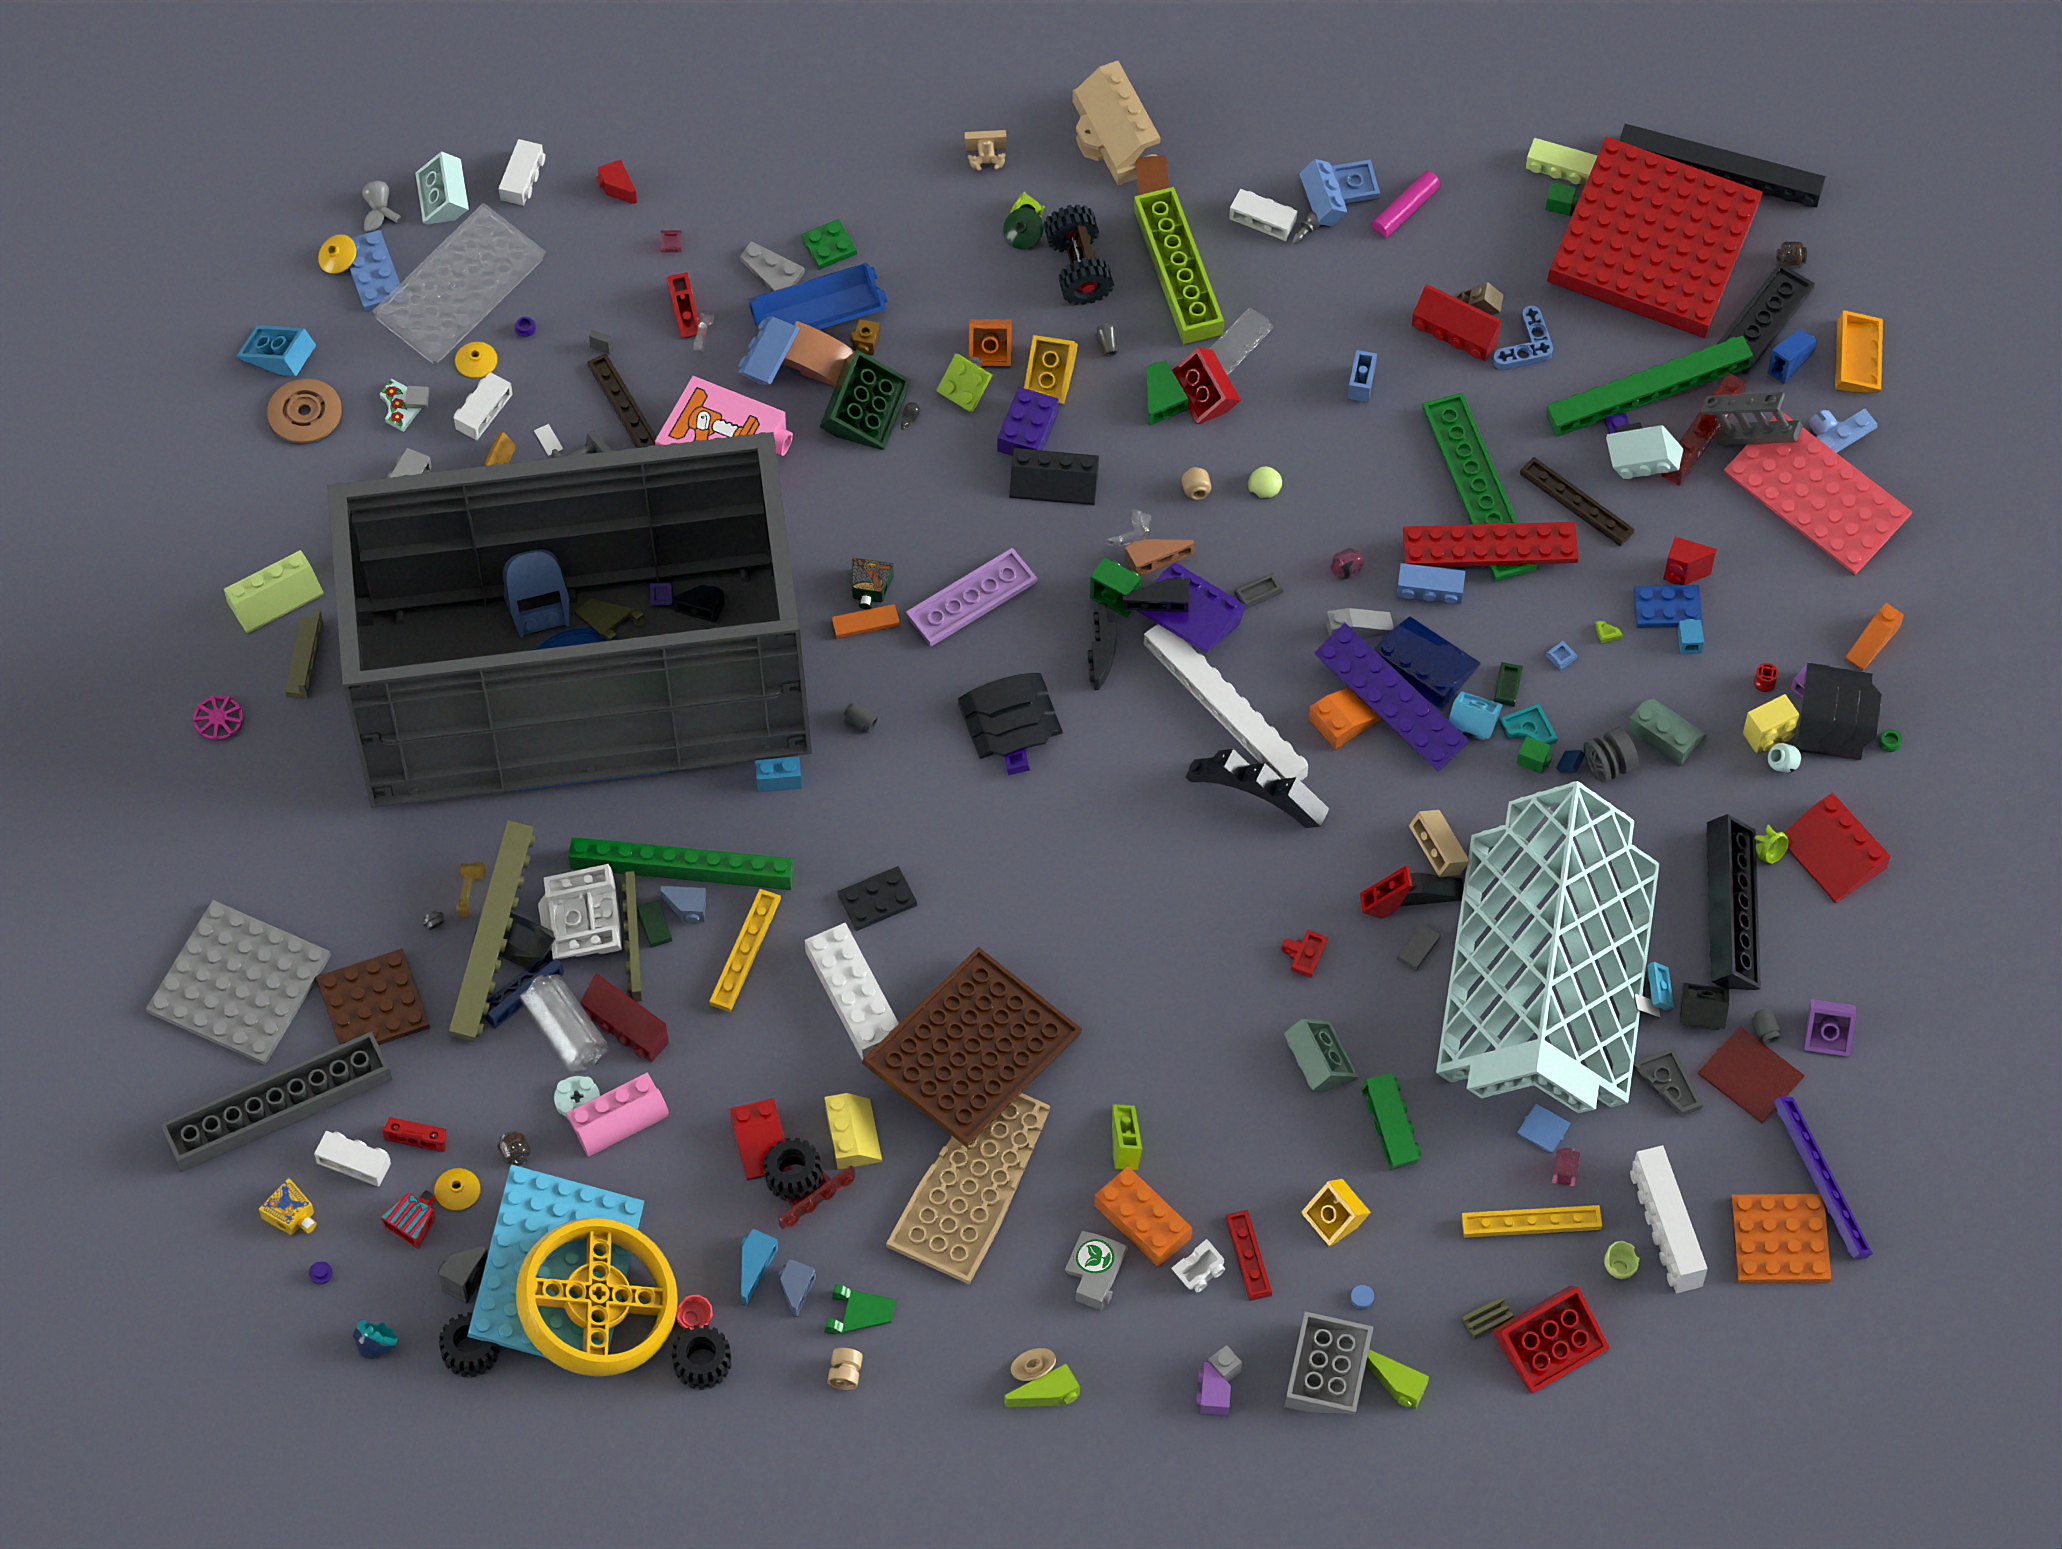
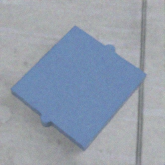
(1543, 1128)

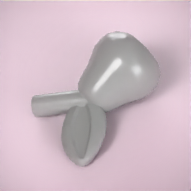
(376, 195)

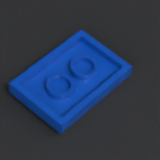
(1666, 605)

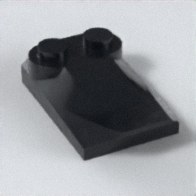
(526, 942)

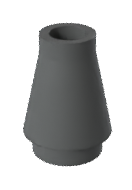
(1107, 337)

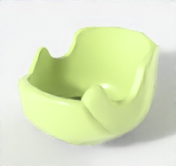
(1265, 482)
(1621, 1260)

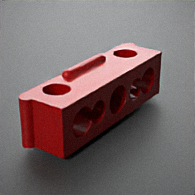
(415, 1134)

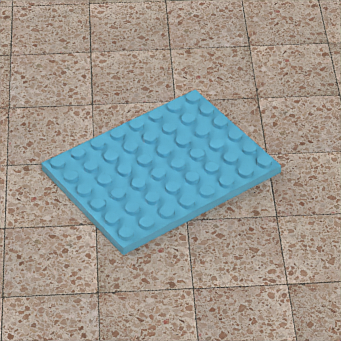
(528, 1210)

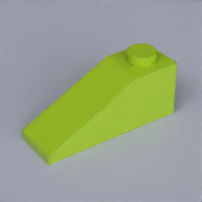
(1125, 1137)
(1399, 1380)
(1049, 1390)

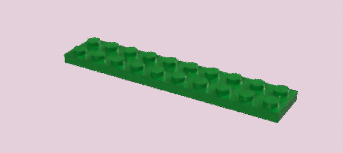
(1471, 469)

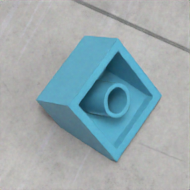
(1475, 715)

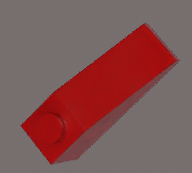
(683, 304)
(1386, 894)

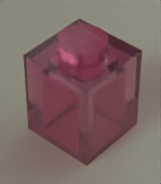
(1566, 1166)

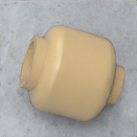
(1196, 483)

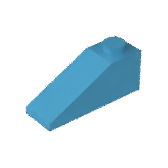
(757, 1255)

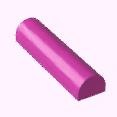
(1406, 204)

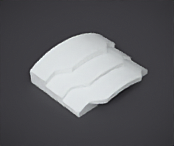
(582, 912)

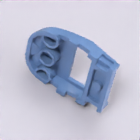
(534, 575)

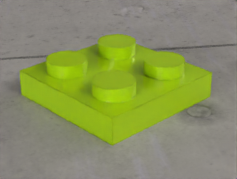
(964, 382)

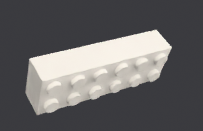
(851, 987)
(1668, 1219)

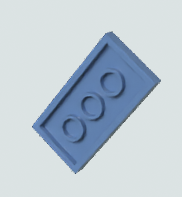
(373, 270)

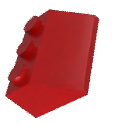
(1205, 385)

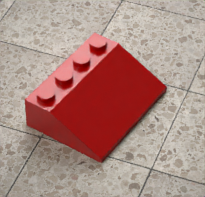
(1835, 848)
(1551, 1338)

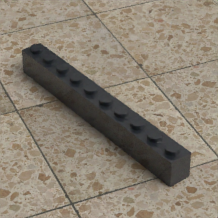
(1755, 173)

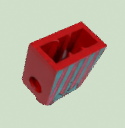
(411, 1217)

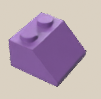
(1830, 1027)

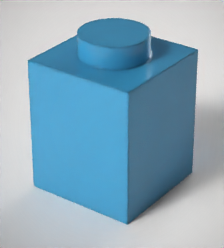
(1690, 636)

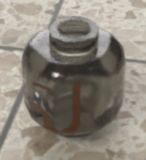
(1792, 255)
(514, 1148)

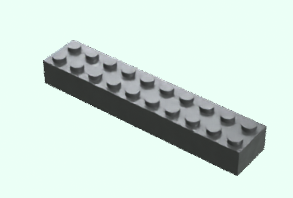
(276, 1101)

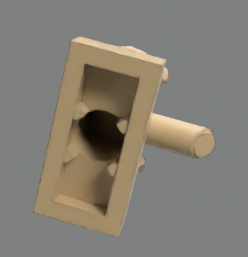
(985, 143)

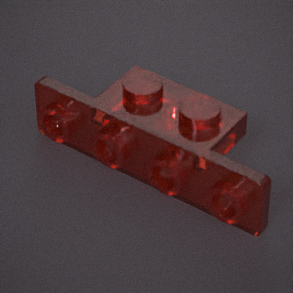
(825, 1192)

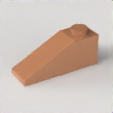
(1156, 553)

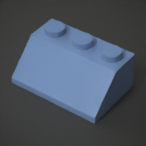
(768, 350)

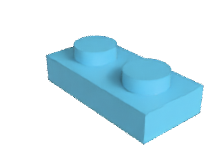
(1660, 986)

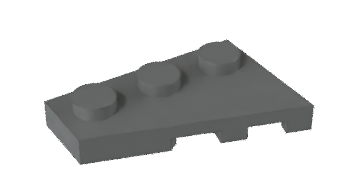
(1670, 1080)

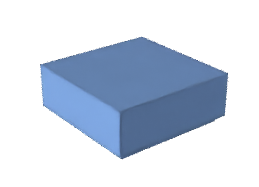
(1561, 655)

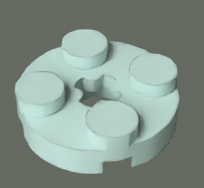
(571, 1086)

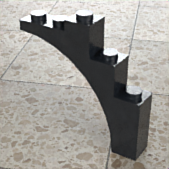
(1260, 780)

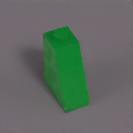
(1164, 393)

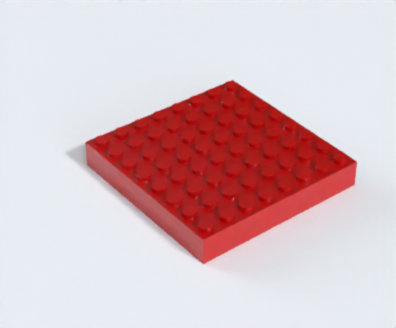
(1654, 237)

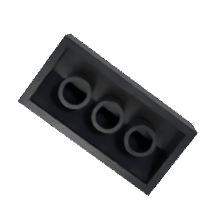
(1054, 476)

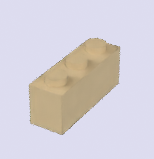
(1439, 843)

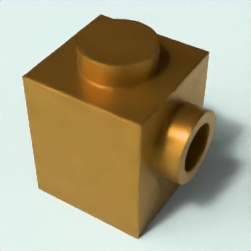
(866, 336)

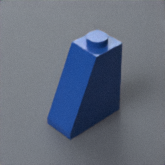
(1791, 355)

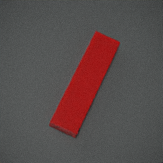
(1248, 1255)

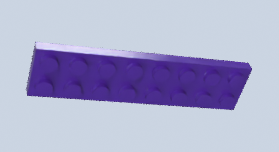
(1391, 697)

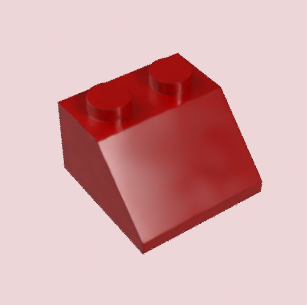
(1688, 561)

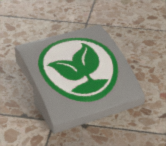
(1096, 1256)

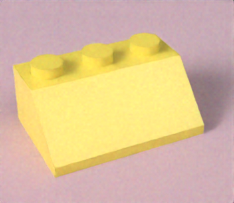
(852, 1130)

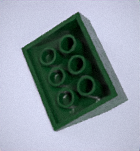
(865, 401)

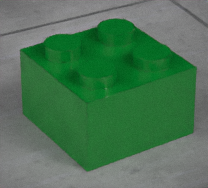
(1111, 583)

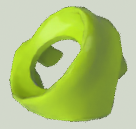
(1025, 199)
(1772, 846)

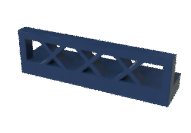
(509, 1006)

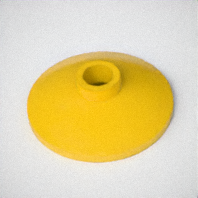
(342, 257)
(476, 366)
(460, 1198)

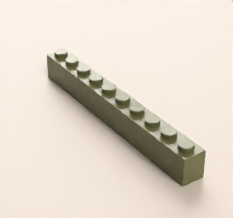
(491, 930)

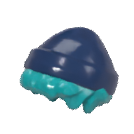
(374, 1339)

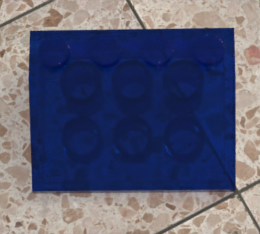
(1426, 661)

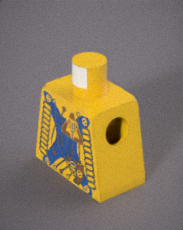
(288, 1209)

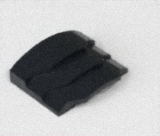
(1838, 712)
(1009, 715)

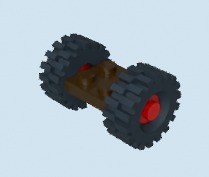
(1085, 277)

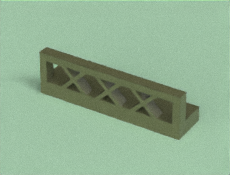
(304, 656)

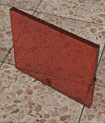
(1750, 1074)

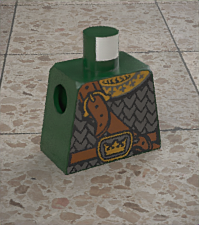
(870, 581)

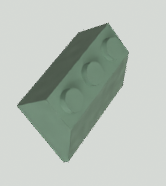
(1665, 730)
(1320, 1054)

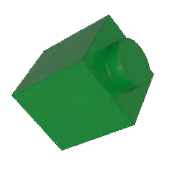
(1561, 198)
(1534, 755)

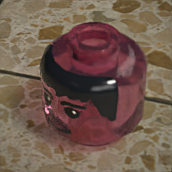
(1347, 563)

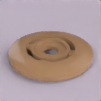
(316, 425)

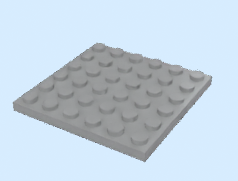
(238, 982)

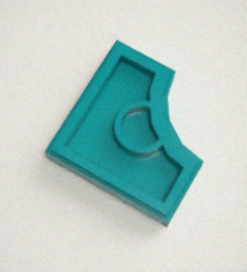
(1530, 723)

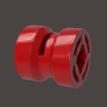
(1765, 677)

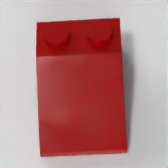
(756, 1130)

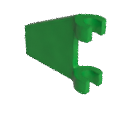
(862, 1311)

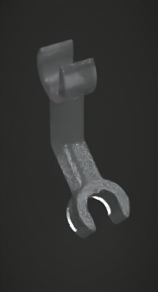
(699, 341)

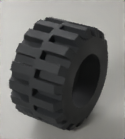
(787, 1154)
(460, 1361)
(701, 1374)

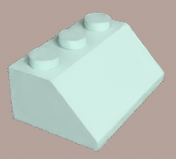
(441, 189)
(1644, 452)

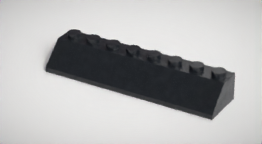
(1733, 904)

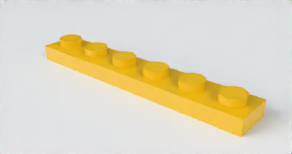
(745, 950)
(1531, 1221)

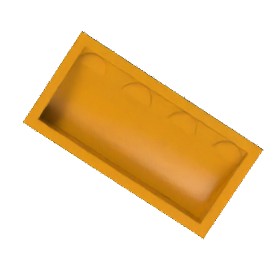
(1858, 353)

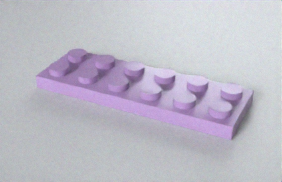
(971, 597)

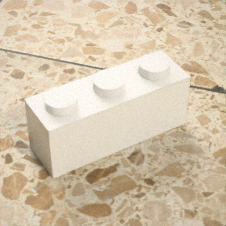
(521, 172)
(1263, 214)
(482, 405)
(352, 1158)

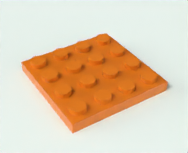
(1780, 1238)

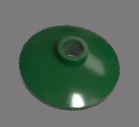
(1029, 234)

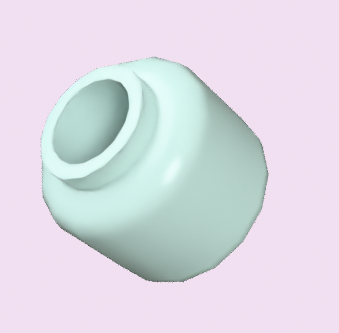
(1784, 758)

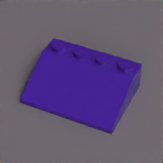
(1210, 613)

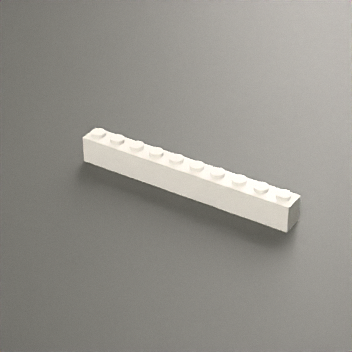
(1224, 703)

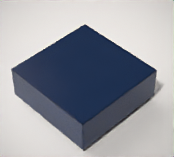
(1570, 761)

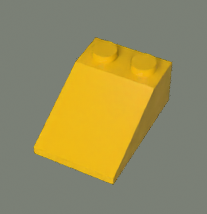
(1051, 366)

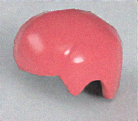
(694, 1311)

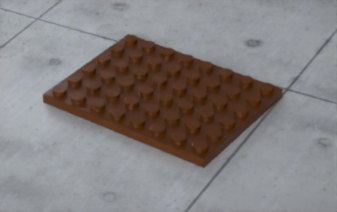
(972, 1046)

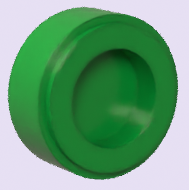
(1890, 740)

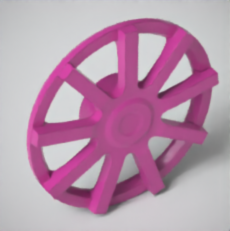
(217, 717)

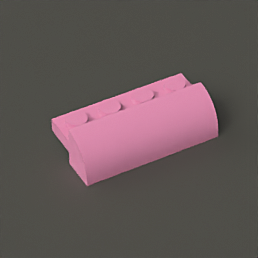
(618, 1114)

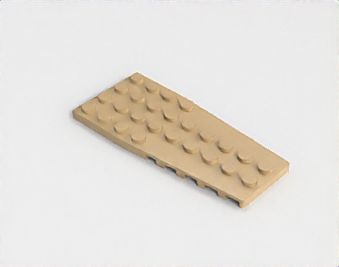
(969, 1192)

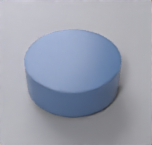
(1362, 1297)

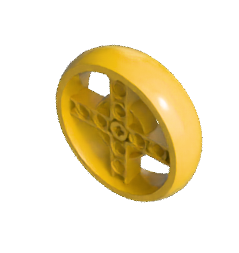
(598, 1235)

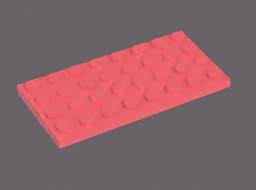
(1820, 496)

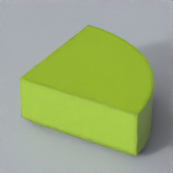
(1607, 632)

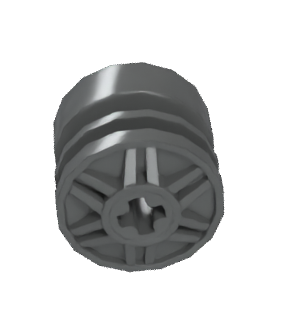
(1611, 755)

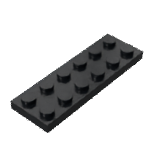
(1769, 310)

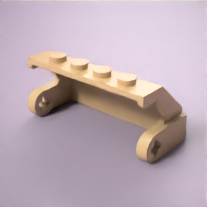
(1113, 122)

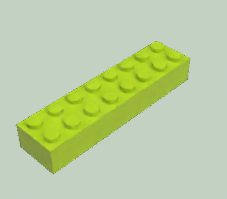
(1178, 265)

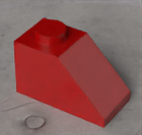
(616, 182)

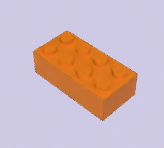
(1143, 1216)

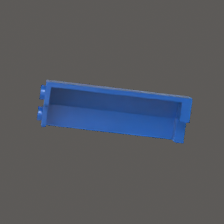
(823, 299)

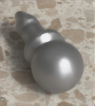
(1307, 226)

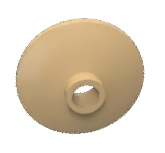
(1033, 1364)

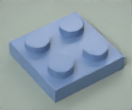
(1356, 181)

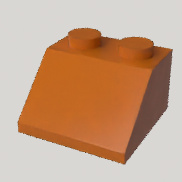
(991, 341)

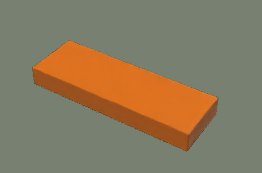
(865, 621)

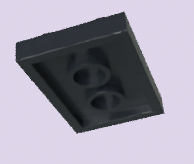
(877, 898)

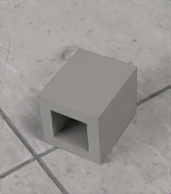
(1093, 1291)
(1226, 1363)

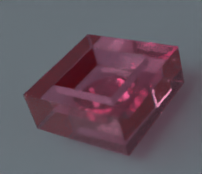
(671, 241)

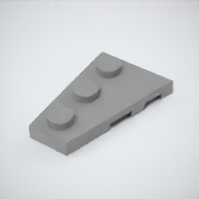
(770, 267)

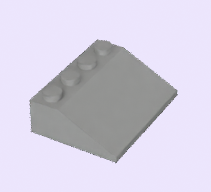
(1328, 1365)

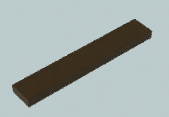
(622, 401)
(1577, 501)

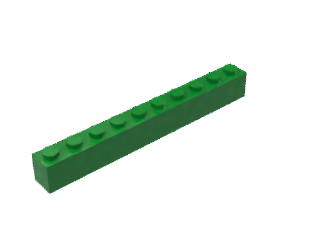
(1649, 385)
(683, 863)

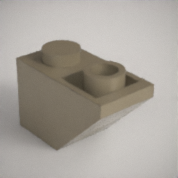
(1482, 297)

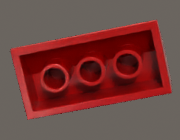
(1456, 322)

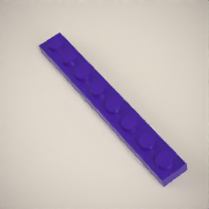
(1823, 1178)

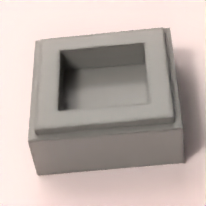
(417, 397)

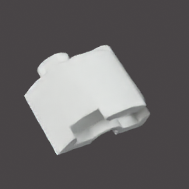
(1200, 1266)

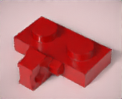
(1305, 952)

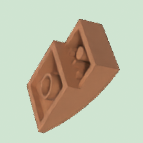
(817, 354)

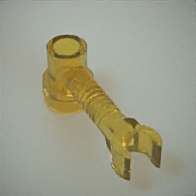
(470, 873)

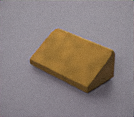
(501, 450)

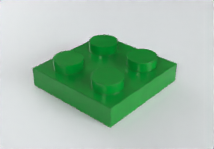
(829, 244)

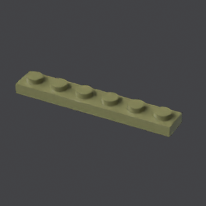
(632, 945)

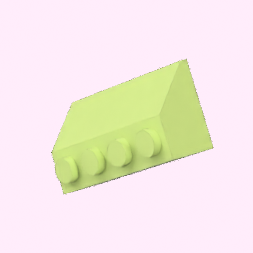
(273, 592)

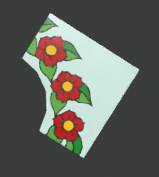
(395, 396)

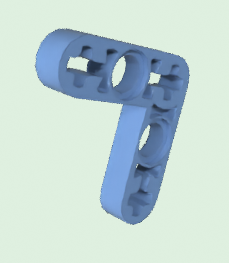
(1535, 343)

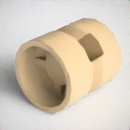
(845, 1367)

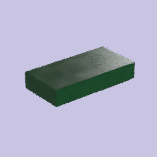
(1508, 684)
(654, 923)

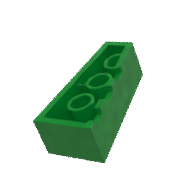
(1391, 1120)

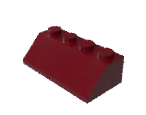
(624, 1019)

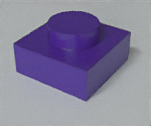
(1615, 421)
(661, 593)
(1017, 762)

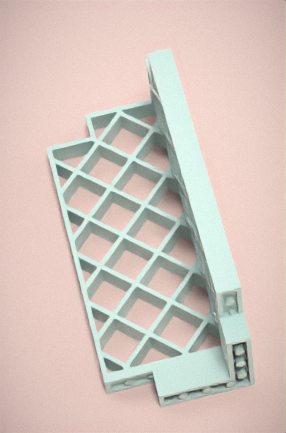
(1538, 1063)

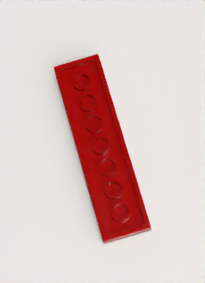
(1490, 544)

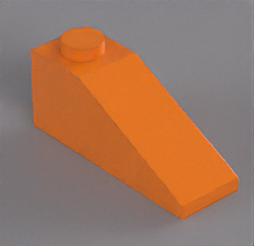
(1875, 636)

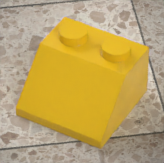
(1335, 1211)

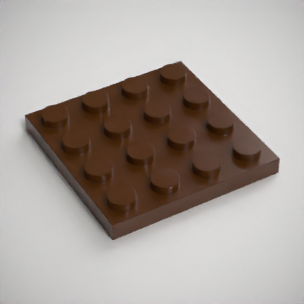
(375, 998)

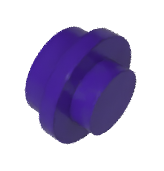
(525, 327)
(320, 1272)

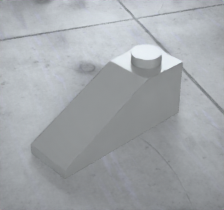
(1363, 622)

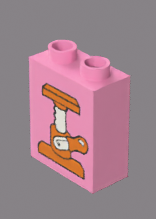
(715, 412)

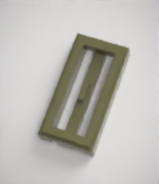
(1484, 1309)

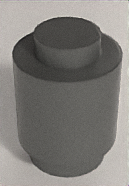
(860, 717)
(1766, 1026)

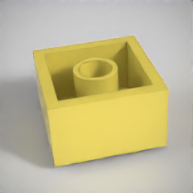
(1771, 724)

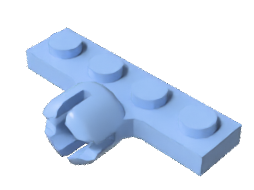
(1841, 434)

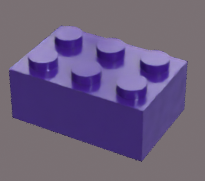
(1027, 421)

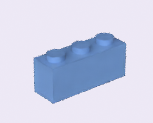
(1323, 192)
(1431, 583)

